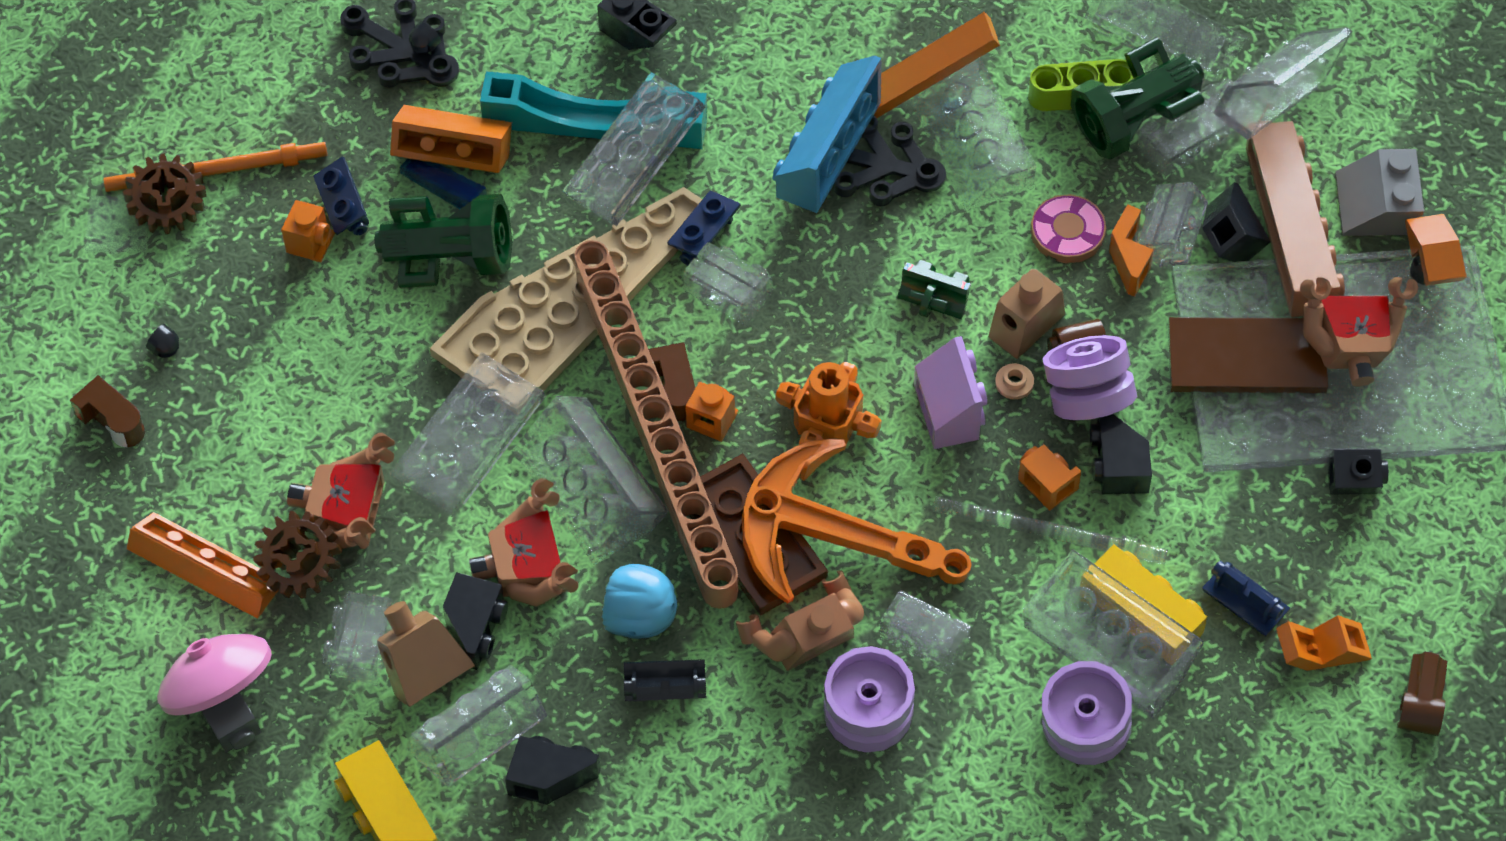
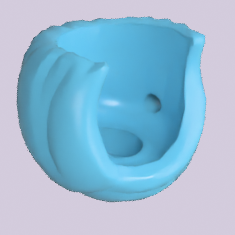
(638, 602)

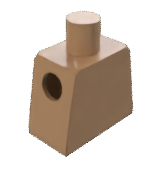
(1032, 307)
(419, 654)

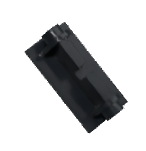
(664, 680)

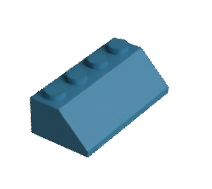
(829, 134)

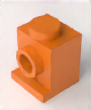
(307, 231)
(712, 403)
(1048, 476)

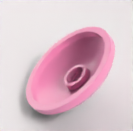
(212, 672)

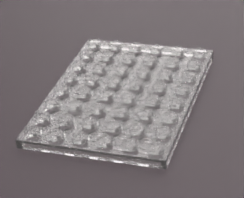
(1428, 396)

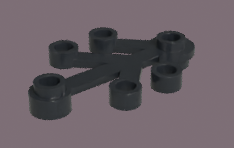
(399, 48)
(884, 163)

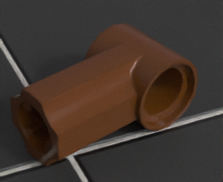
(1422, 701)

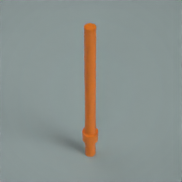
(287, 155)

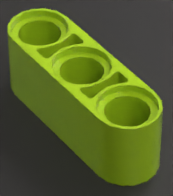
(1052, 83)

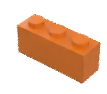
(450, 138)

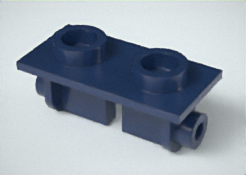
(341, 198)
(703, 225)
(1245, 597)

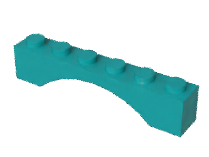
(548, 111)

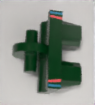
(934, 290)

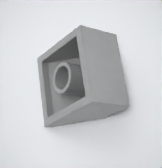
(1380, 193)

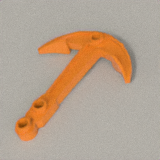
(803, 516)

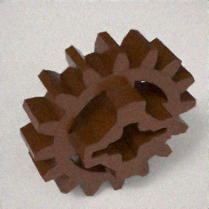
(149, 188)
(310, 564)

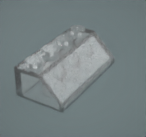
(1175, 25)
(1279, 80)
(975, 137)
(598, 484)
(1103, 621)

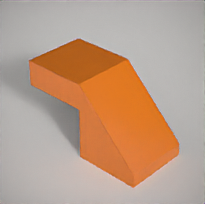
(1437, 248)
(1129, 257)
(1327, 645)

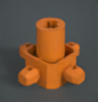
(829, 404)

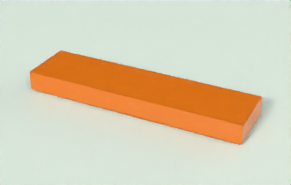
(936, 62)

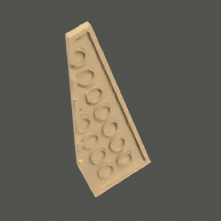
(543, 318)

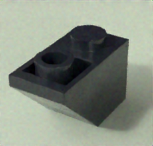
(634, 22)
(1234, 226)
(1122, 459)
(471, 614)
(548, 770)

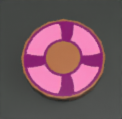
(1068, 228)

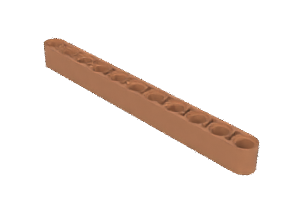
(656, 435)

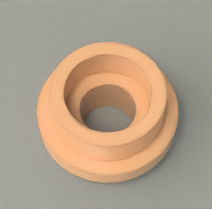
(1011, 389)

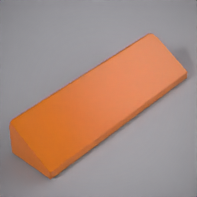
(200, 566)

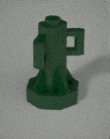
(1114, 113)
(474, 235)

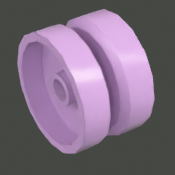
(1090, 377)
(1090, 690)
(868, 699)

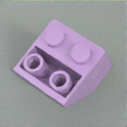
(950, 395)

